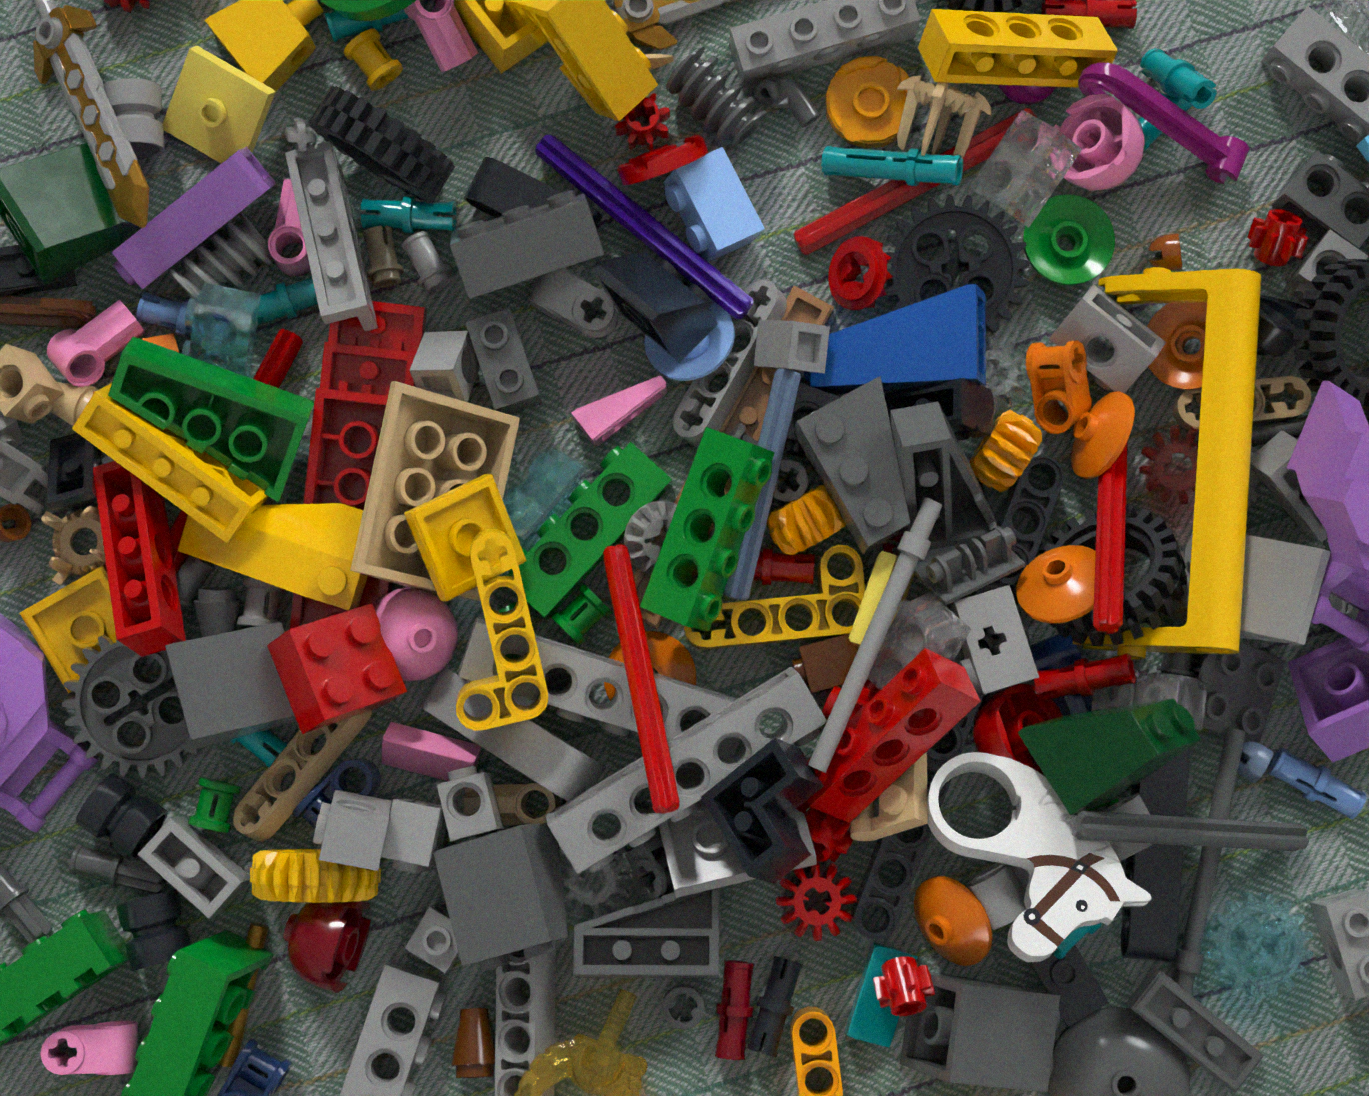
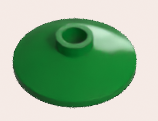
(1087, 230)

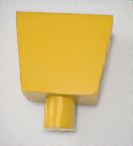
(266, 36)

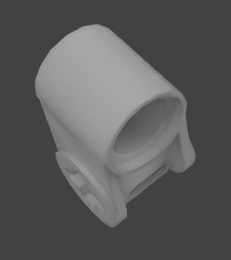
(568, 298)

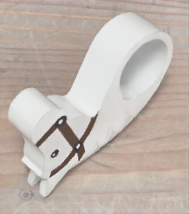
(1069, 878)

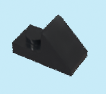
(71, 473)

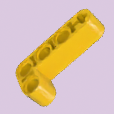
(774, 609)
(499, 626)

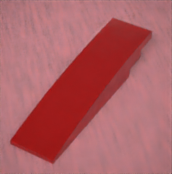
(350, 418)

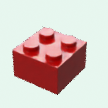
(336, 668)

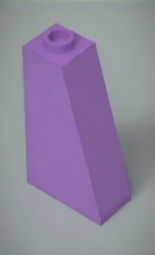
(192, 218)

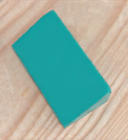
(867, 1019)

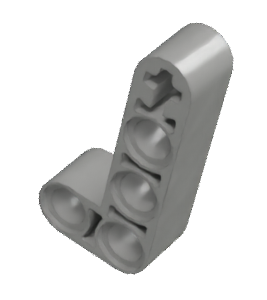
(520, 744)
(1003, 886)

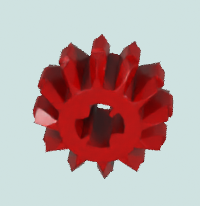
(811, 915)

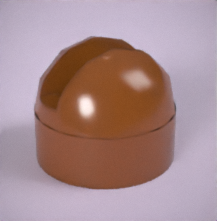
(1170, 252)
(22, 522)

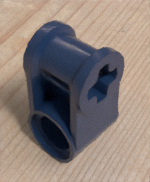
(310, 806)
(255, 1073)

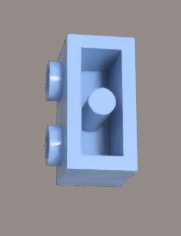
(713, 205)

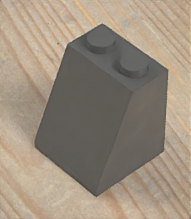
(229, 684)
(504, 894)
(983, 1034)

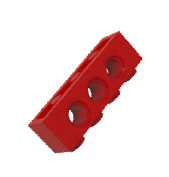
(138, 561)
(894, 733)

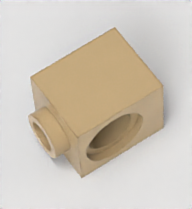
(25, 385)

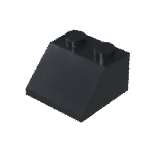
(657, 301)

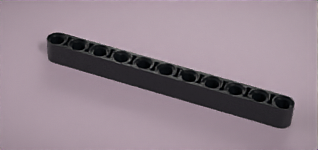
(909, 854)

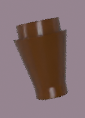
(474, 1045)

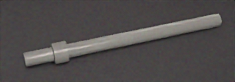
(913, 547)

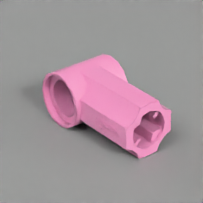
(443, 33)
(288, 231)
(93, 344)

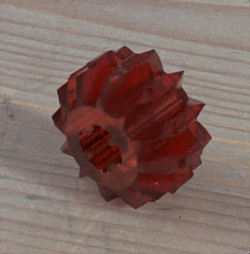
(1166, 455)

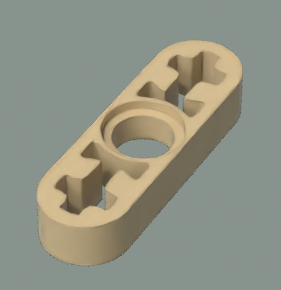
(1276, 411)

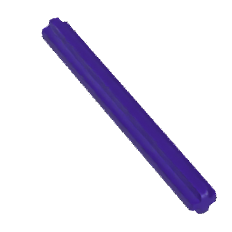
(644, 226)

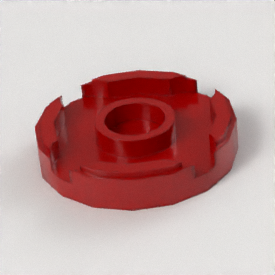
(662, 160)

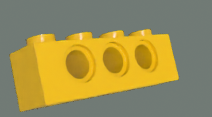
(1012, 47)

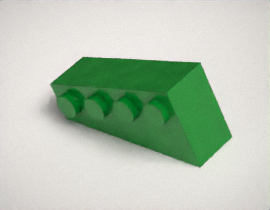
(58, 970)

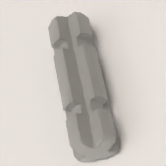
(300, 134)

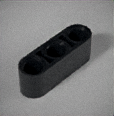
(503, 188)

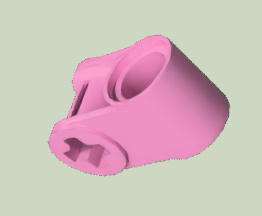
(100, 1048)

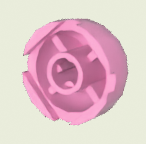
(1109, 142)
(417, 631)

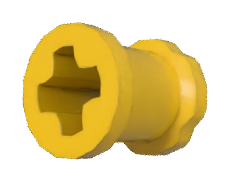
(373, 59)

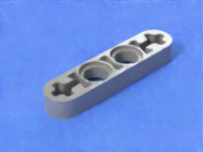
(737, 365)

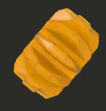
(1006, 451)
(804, 521)

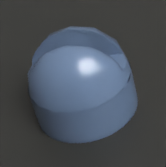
(1254, 761)

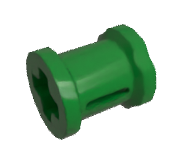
(581, 614)
(202, 815)

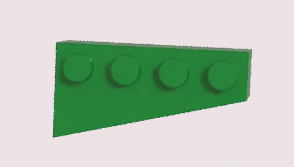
(215, 410)
(194, 1014)

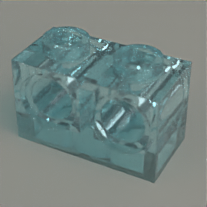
(229, 341)

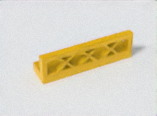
(169, 466)

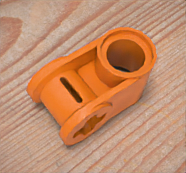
(1062, 376)

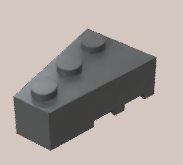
(525, 243)
(858, 463)
(937, 469)
(652, 940)

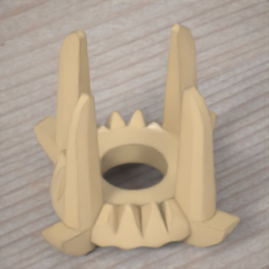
(943, 103)
(66, 559)

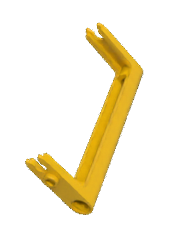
(1222, 456)

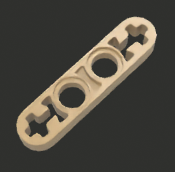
(308, 771)

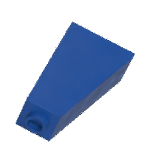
(910, 346)

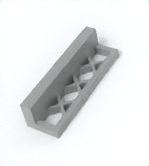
(330, 236)

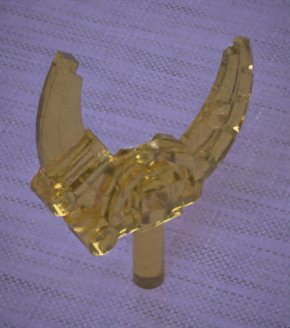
(590, 1063)

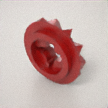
(846, 266)

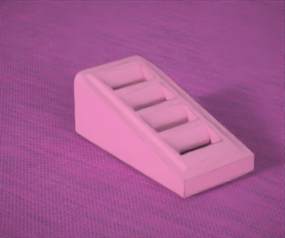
(610, 414)

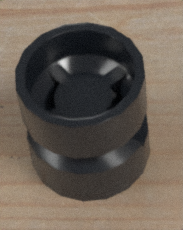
(122, 817)
(153, 929)

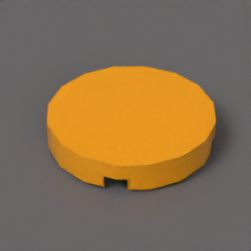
(865, 101)

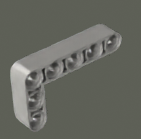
(517, 1012)

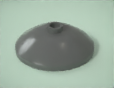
(1113, 1045)

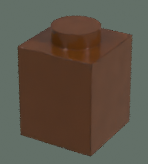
(825, 663)

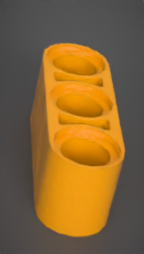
(815, 1054)

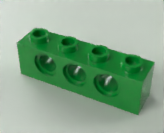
(623, 466)
(687, 541)

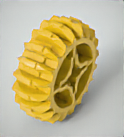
(302, 877)

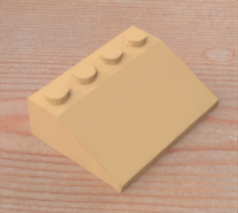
(421, 453)

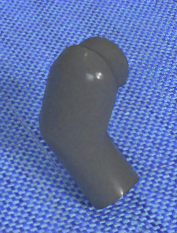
(787, 94)

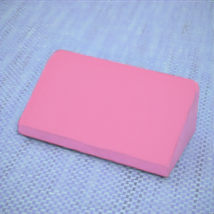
(426, 751)

